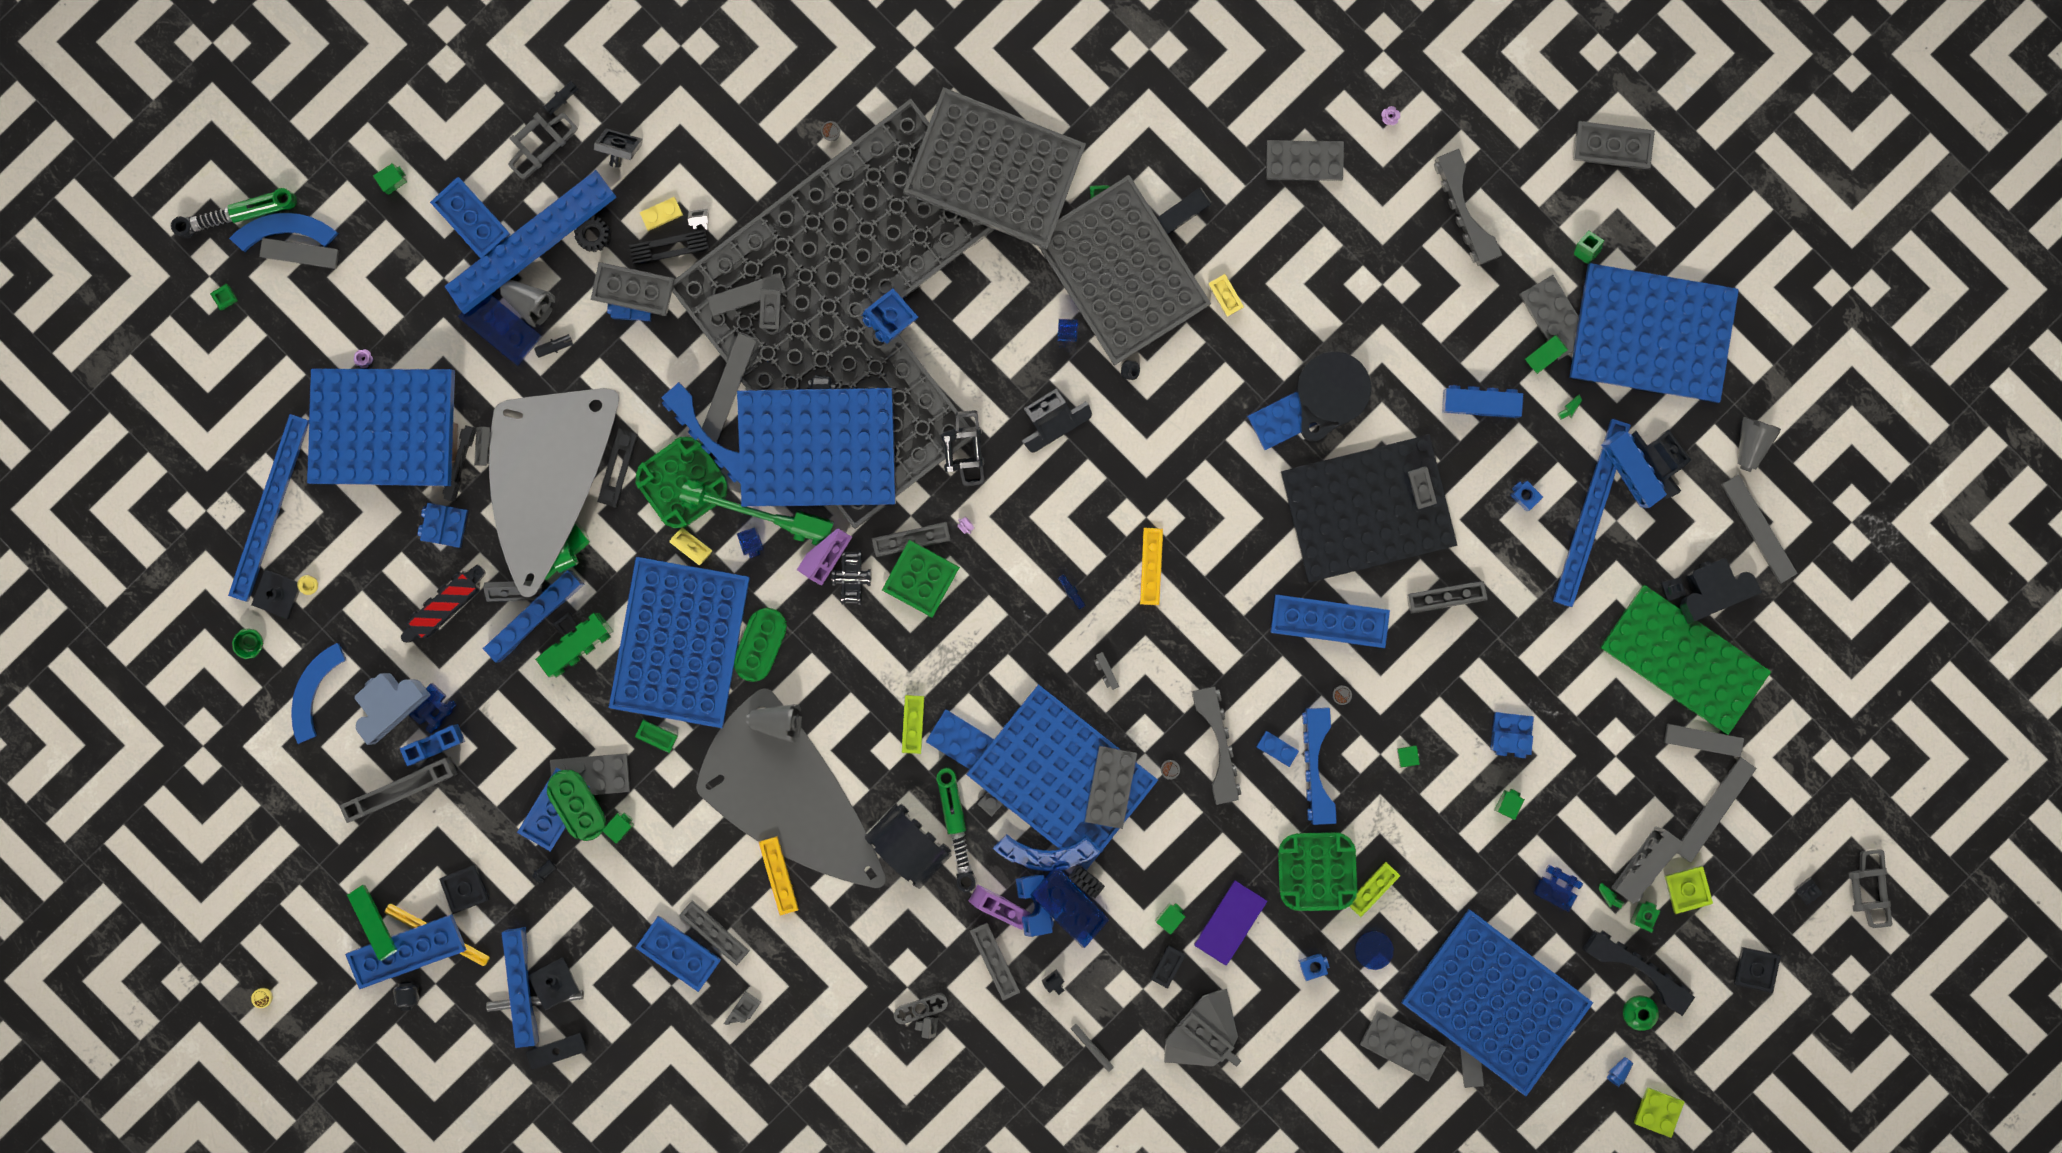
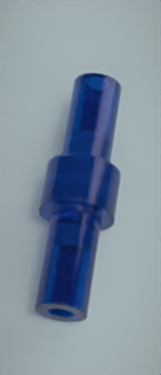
(1071, 591)

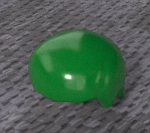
(247, 643)

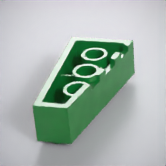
(574, 645)

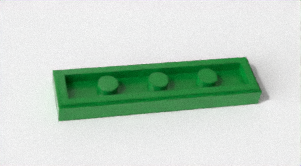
(372, 922)

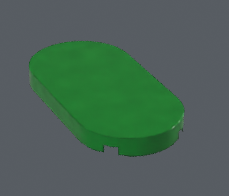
(760, 644)
(576, 805)

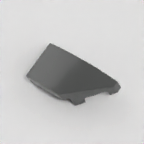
(744, 1009)

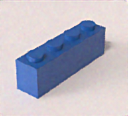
(1482, 402)
(1634, 469)

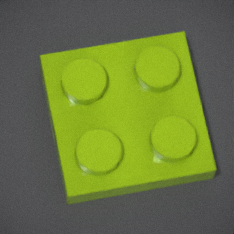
(1688, 889)
(1659, 1112)

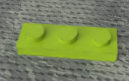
(913, 724)
(1374, 889)

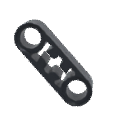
(1184, 211)

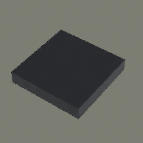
(464, 889)
(1757, 969)

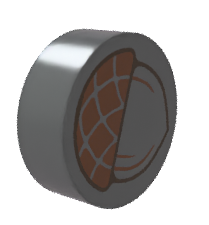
(830, 131)
(1342, 695)
(1170, 769)

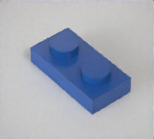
(1277, 748)

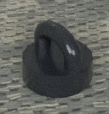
(1130, 370)

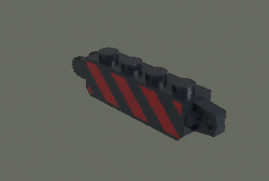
(444, 604)

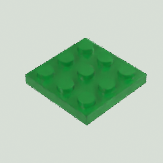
(920, 578)

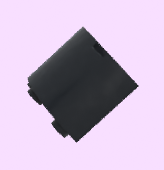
(907, 846)

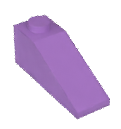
(823, 557)
(998, 906)

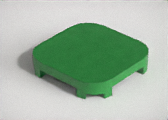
(665, 473)
(1317, 871)

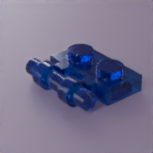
(425, 709)
(1555, 893)

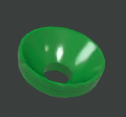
(1631, 1011)

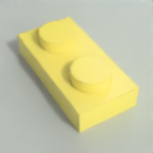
(661, 213)
(1225, 295)
(690, 546)

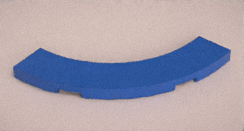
(282, 223)
(306, 690)
(1044, 859)

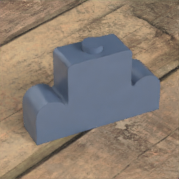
(387, 705)

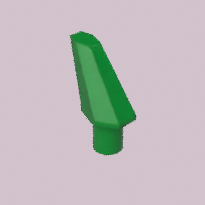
(1570, 408)
(1610, 897)

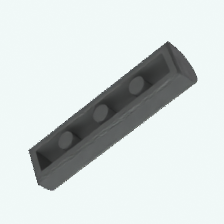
(1447, 597)

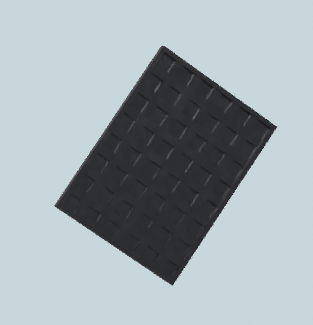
(1364, 511)

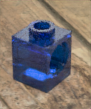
(1067, 330)
(750, 542)

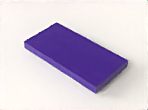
(1230, 923)

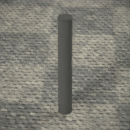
(1092, 1048)

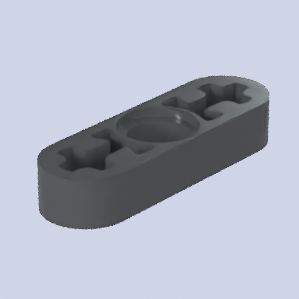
(936, 1009)

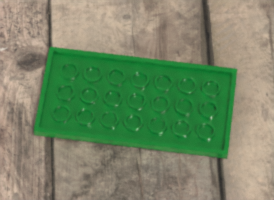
(1685, 660)

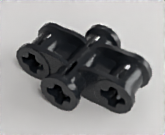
(851, 584)

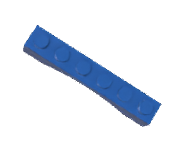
(681, 403)
(534, 614)
(1317, 723)
(516, 963)

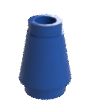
(1620, 1071)

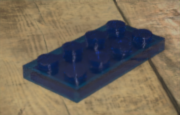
(502, 328)
(1069, 907)

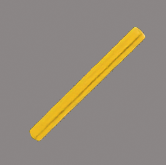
(413, 922)

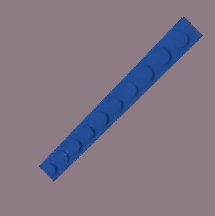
(269, 508)
(1588, 523)

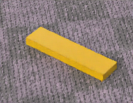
(1151, 566)
(778, 875)

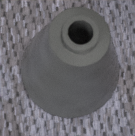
(528, 301)
(1755, 442)
(777, 721)

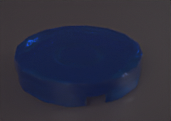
(1374, 950)

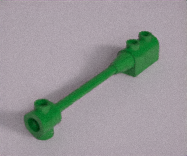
(802, 525)

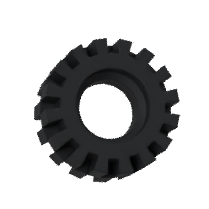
(597, 244)
(1086, 881)

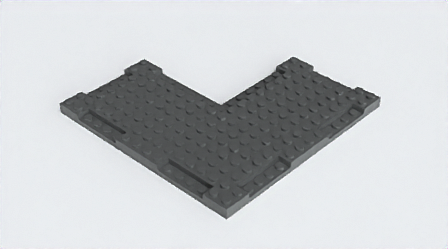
(839, 249)

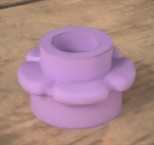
(1385, 116)
(358, 358)
(965, 525)

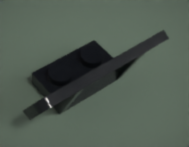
(1053, 419)
(1665, 457)

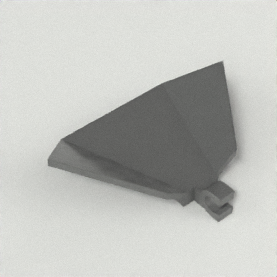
(1204, 1033)

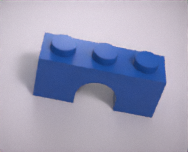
(432, 745)
(1039, 921)

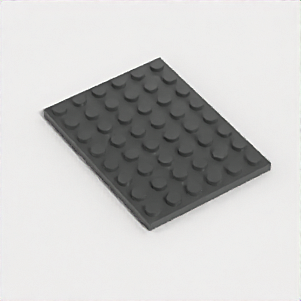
(994, 168)
(1123, 271)

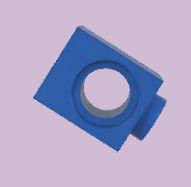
(1534, 497)
(1305, 966)

